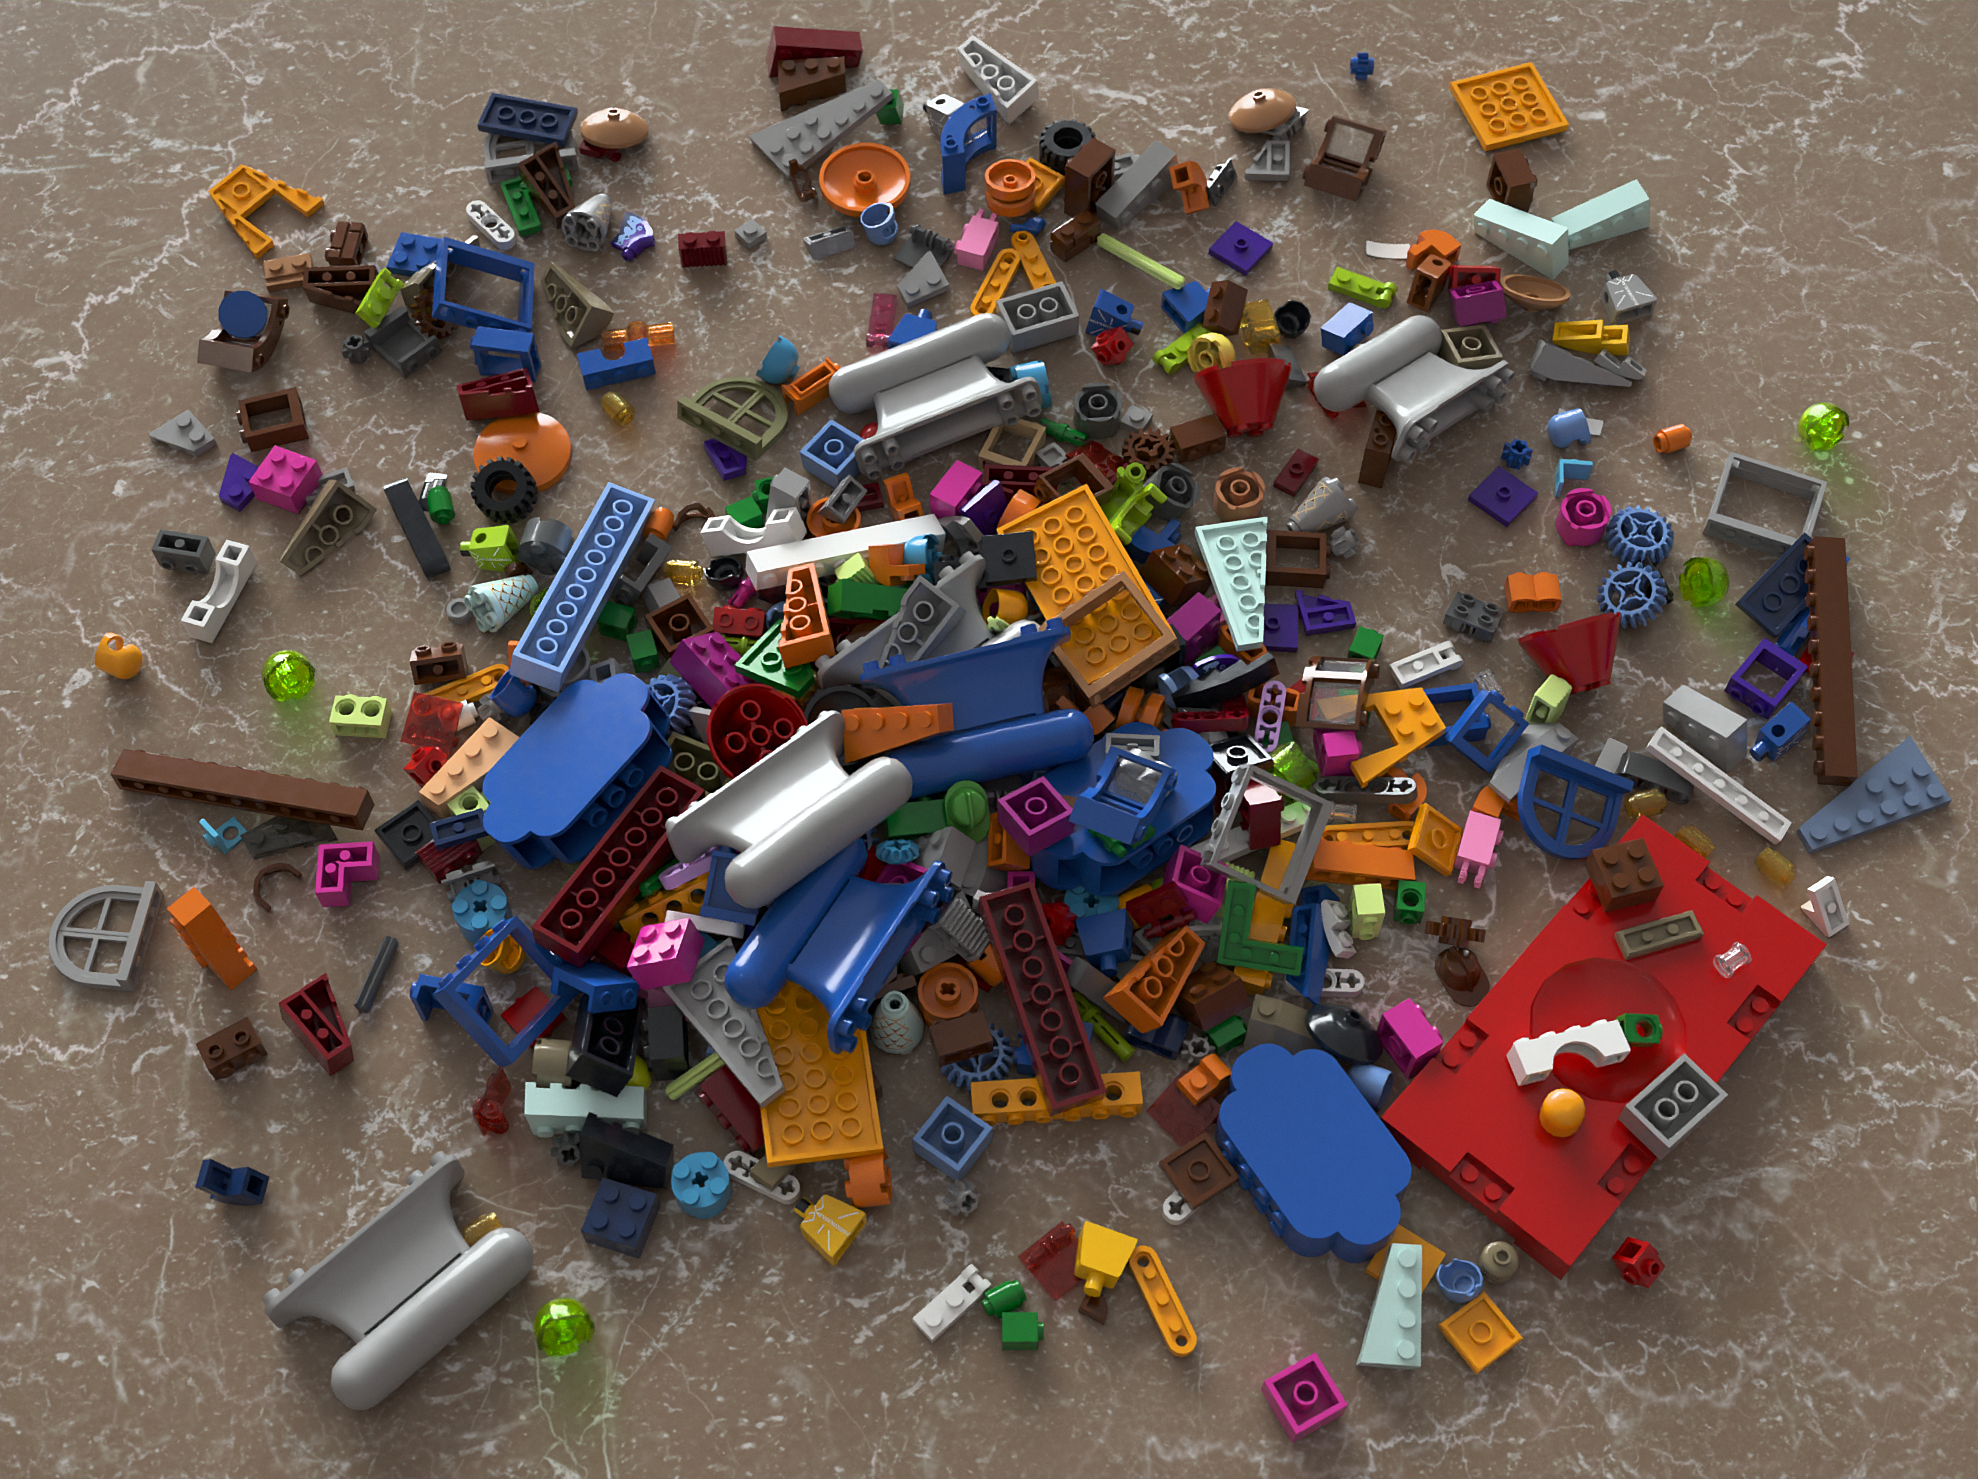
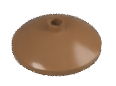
(1262, 110)
(614, 128)
(1534, 292)

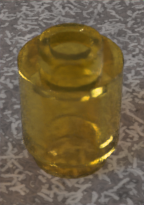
(617, 408)
(683, 571)
(1646, 802)
(1695, 840)
(1776, 867)
(480, 1227)

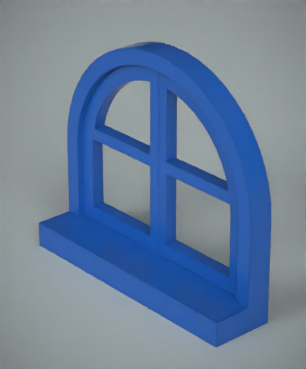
(1576, 774)

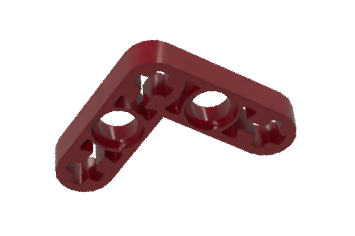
(1231, 718)

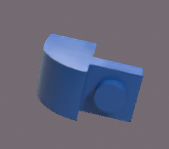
(1146, 540)

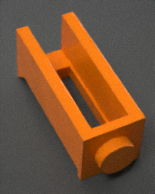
(810, 387)

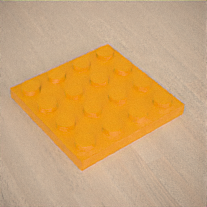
(1508, 106)

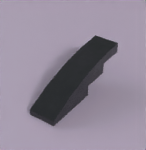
(1217, 687)

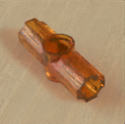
(655, 333)

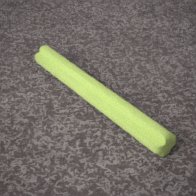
(1141, 261)

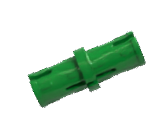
(1064, 433)

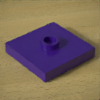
(1240, 248)
(1502, 496)
(986, 508)
(1280, 627)

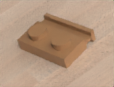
(286, 271)

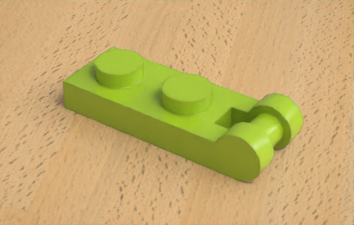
(1362, 288)
(379, 298)
(1178, 350)

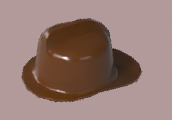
(1462, 976)

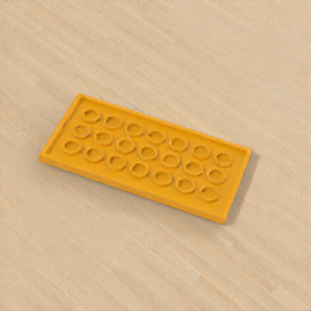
(1077, 554)
(827, 1095)

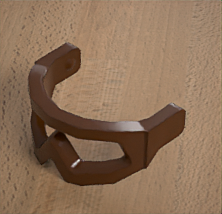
(810, 192)
(704, 513)
(276, 867)

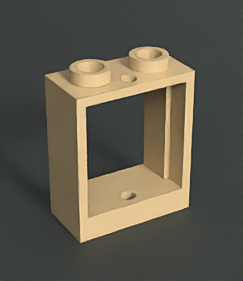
(1022, 428)

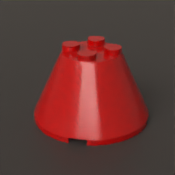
(1245, 394)
(1577, 651)
(750, 725)

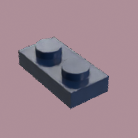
(458, 829)

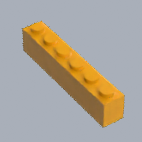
(1268, 916)

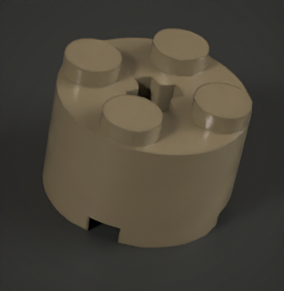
(551, 1062)

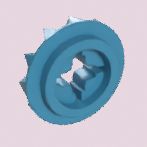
(897, 851)

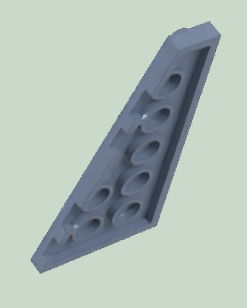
(1887, 794)

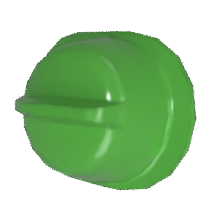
(968, 809)

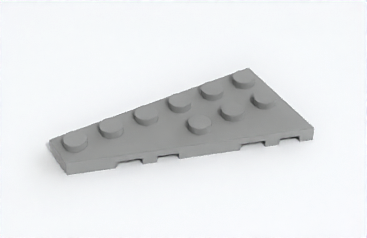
(820, 128)

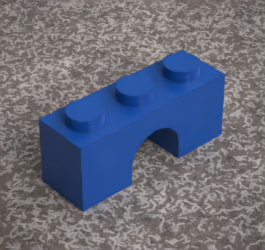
(634, 364)

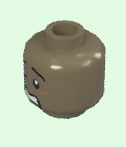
(1498, 1262)

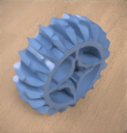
(1639, 529)
(1639, 578)
(677, 704)
(1001, 1053)

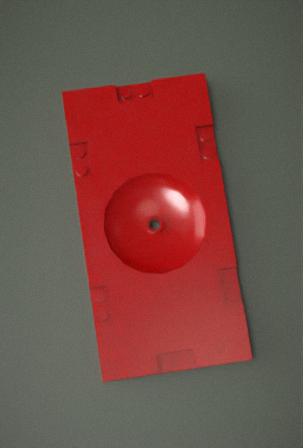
(1485, 1132)

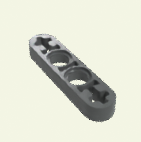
(1328, 788)

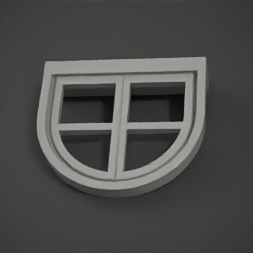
(507, 168)
(136, 941)

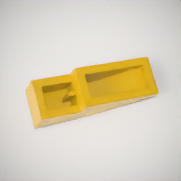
(1592, 337)

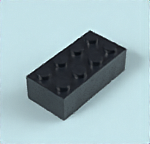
(605, 1046)

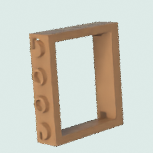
(1134, 666)

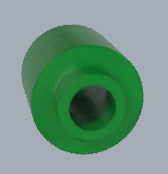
(440, 505)
(1003, 1298)

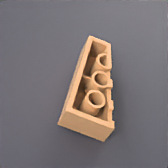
(467, 766)

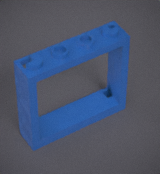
(489, 262)
(468, 1018)

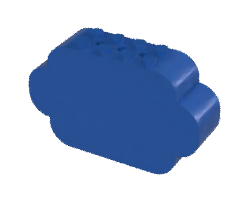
(575, 770)
(1180, 820)
(1312, 1153)

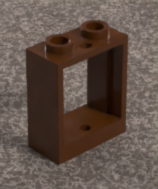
(277, 434)
(1378, 451)
(1083, 471)
(1297, 576)

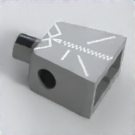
(939, 111)
(1626, 298)

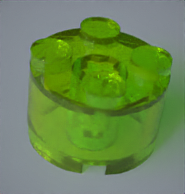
(1293, 767)

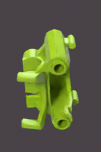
(1127, 505)

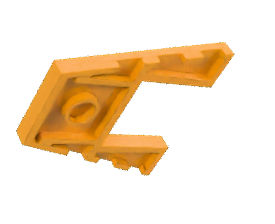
(245, 192)
(1410, 725)

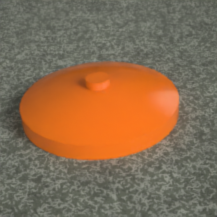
(864, 176)
(532, 440)

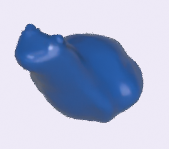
(1032, 225)

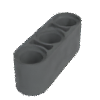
(1651, 774)
(1092, 986)

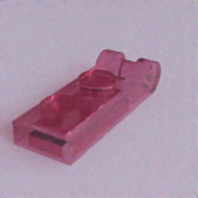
(881, 320)

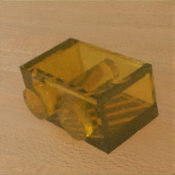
(1259, 326)

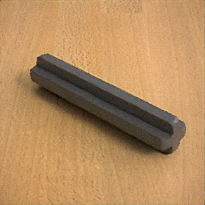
(376, 974)

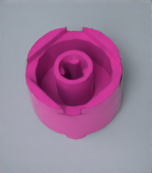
(1582, 517)

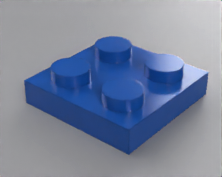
(412, 253)

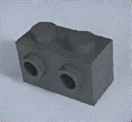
(183, 551)

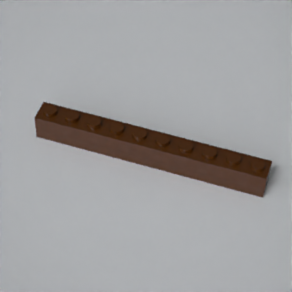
(1831, 662)
(243, 789)

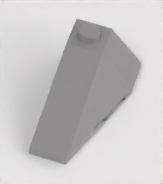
(922, 622)

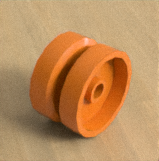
(1010, 188)
(821, 526)
(1135, 711)
(947, 992)

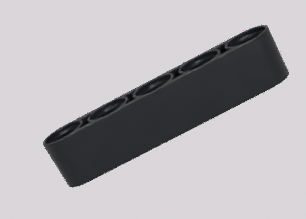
(416, 528)

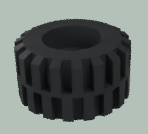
(1062, 142)
(492, 475)

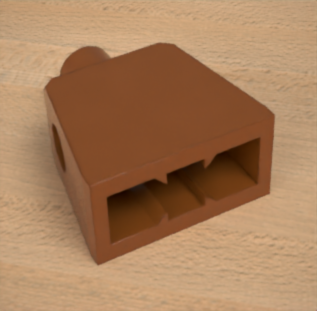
(1430, 273)

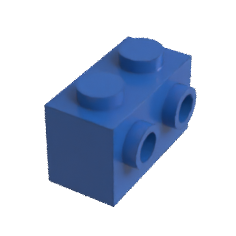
(1347, 329)

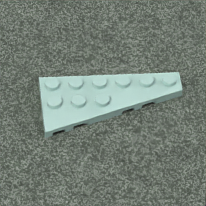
(1237, 569)

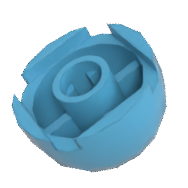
(779, 362)
(922, 550)

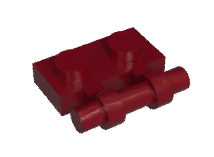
(1159, 903)

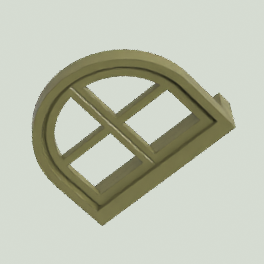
(726, 430)

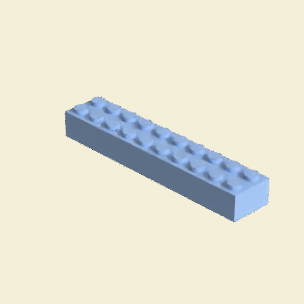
(581, 588)

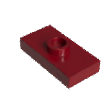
(1296, 472)

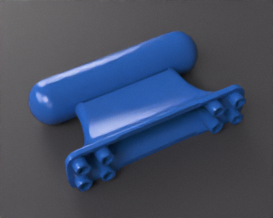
(995, 711)
(836, 940)

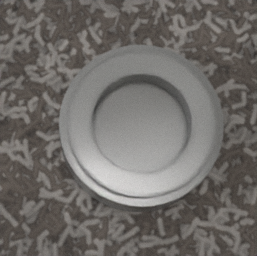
(458, 612)

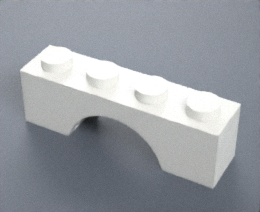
(728, 537)
(233, 568)
(1600, 1043)

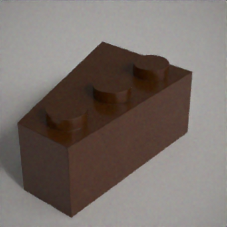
(810, 79)
(548, 183)
(339, 285)

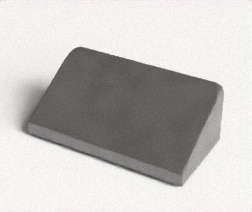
(830, 242)
(1285, 352)
(843, 500)

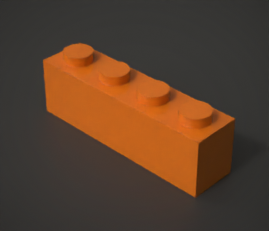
(1360, 864)

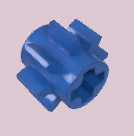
(1361, 65)
(1516, 453)

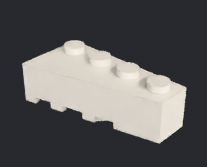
(995, 75)

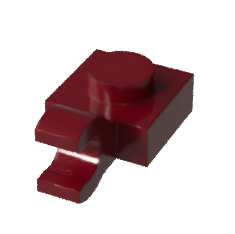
(597, 152)

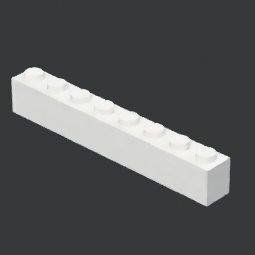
(770, 565)

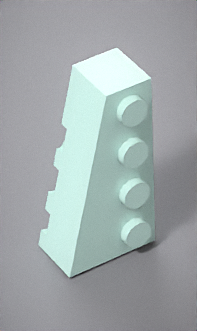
(1606, 216)
(1524, 236)
(561, 1109)
(1395, 1316)

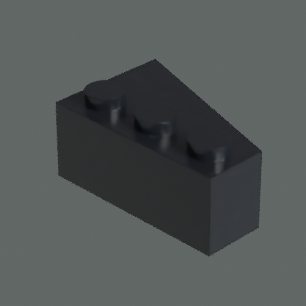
(624, 1156)

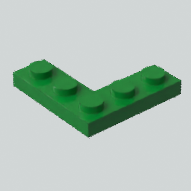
(521, 206)
(1239, 950)

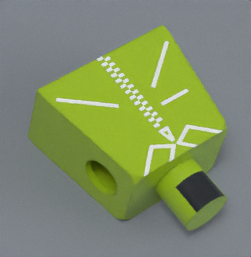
(492, 547)

